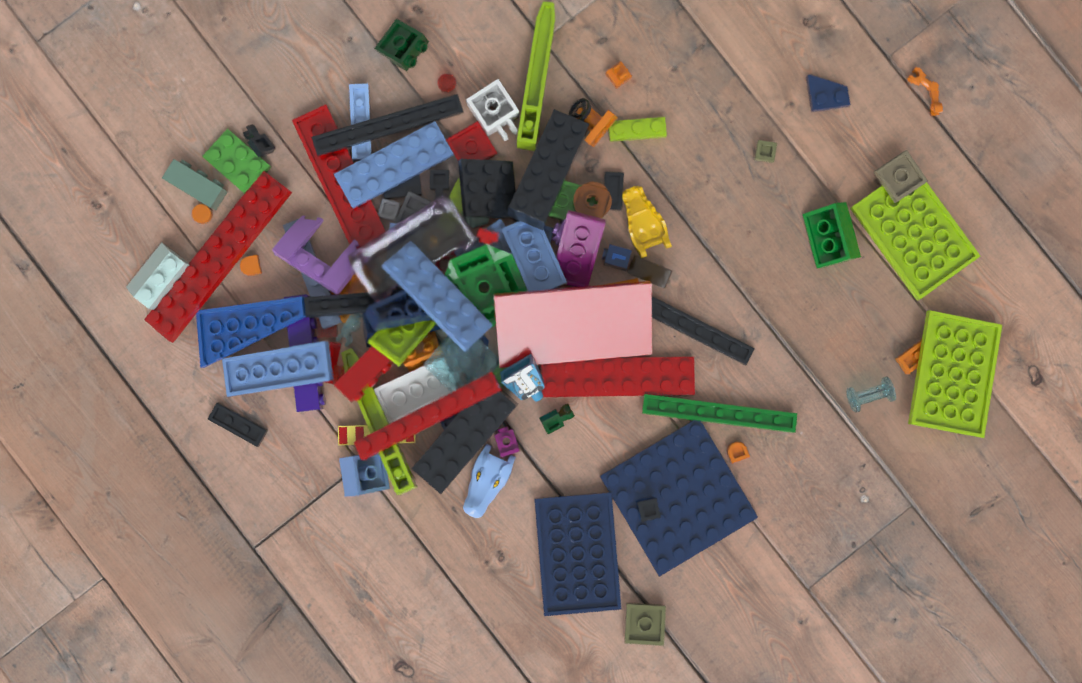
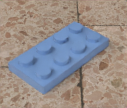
(534, 257)

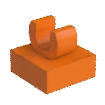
(618, 74)

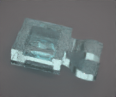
(352, 324)

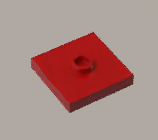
(471, 143)

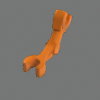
(936, 106)

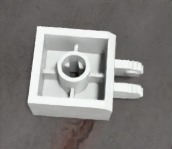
(505, 112)

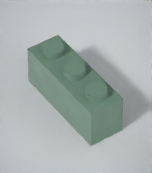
(195, 183)

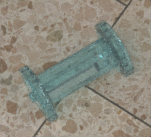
(884, 390)

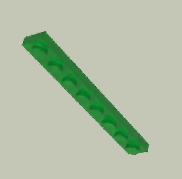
(719, 413)

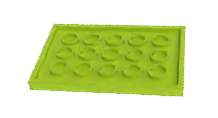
(916, 237)
(955, 374)

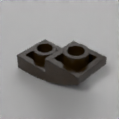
(649, 271)

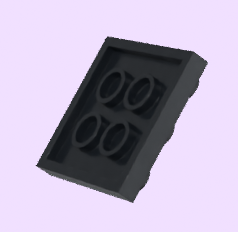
(486, 187)

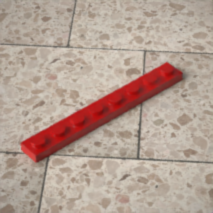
(427, 416)

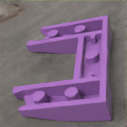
(291, 251)

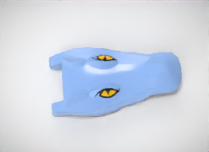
(487, 479)

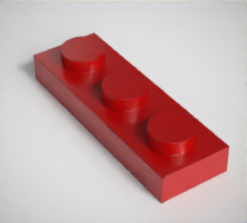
(486, 237)

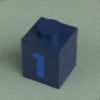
(616, 257)

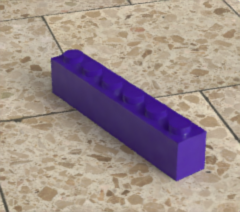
(302, 332)

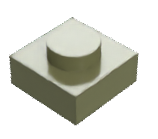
(765, 151)

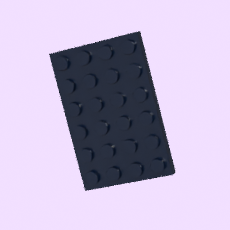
(577, 554)

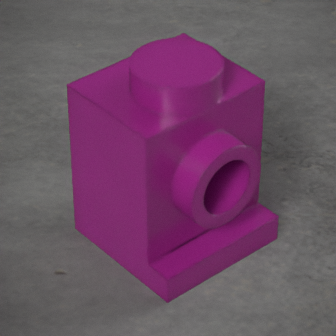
(510, 448)

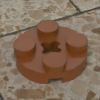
(586, 192)

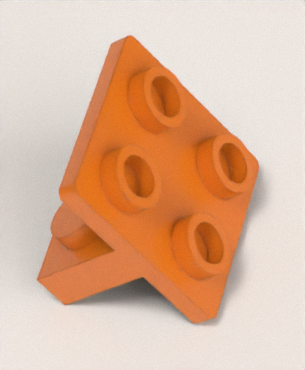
(422, 352)

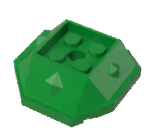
(489, 266)

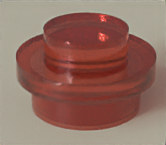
(447, 83)

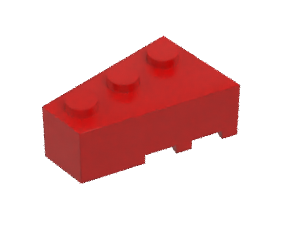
(363, 374)

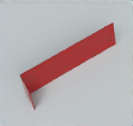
(334, 349)

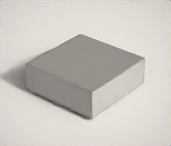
(389, 209)

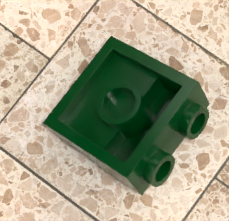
(402, 45)

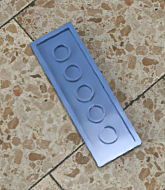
(393, 164)
(437, 296)
(277, 369)

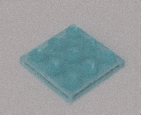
(458, 368)

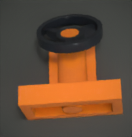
(597, 124)

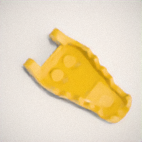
(644, 222)

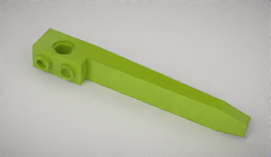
(536, 78)
(375, 418)

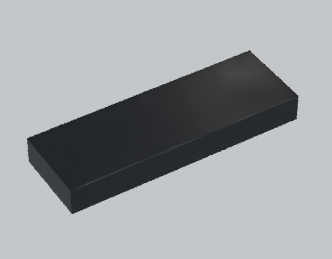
(237, 424)

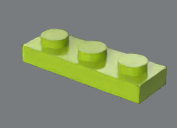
(638, 129)

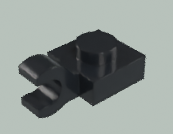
(259, 143)
(439, 181)

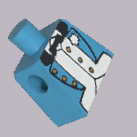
(524, 379)

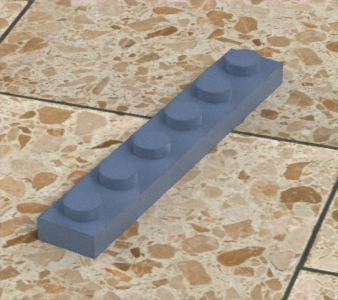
(315, 288)

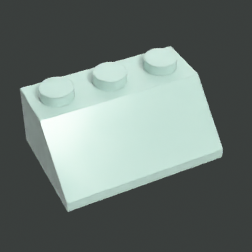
(157, 276)

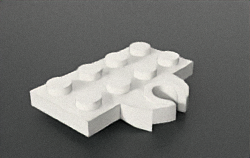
(409, 393)

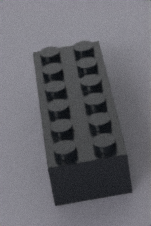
(548, 169)
(463, 440)

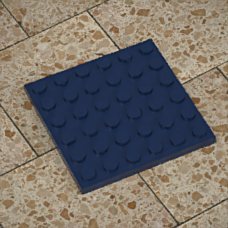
(693, 492)

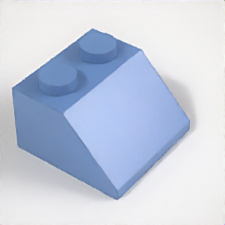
(363, 476)

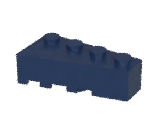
(395, 311)

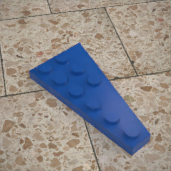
(235, 327)

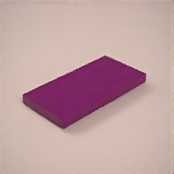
(579, 247)

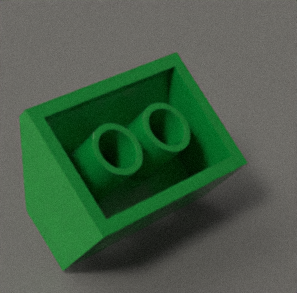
(831, 235)

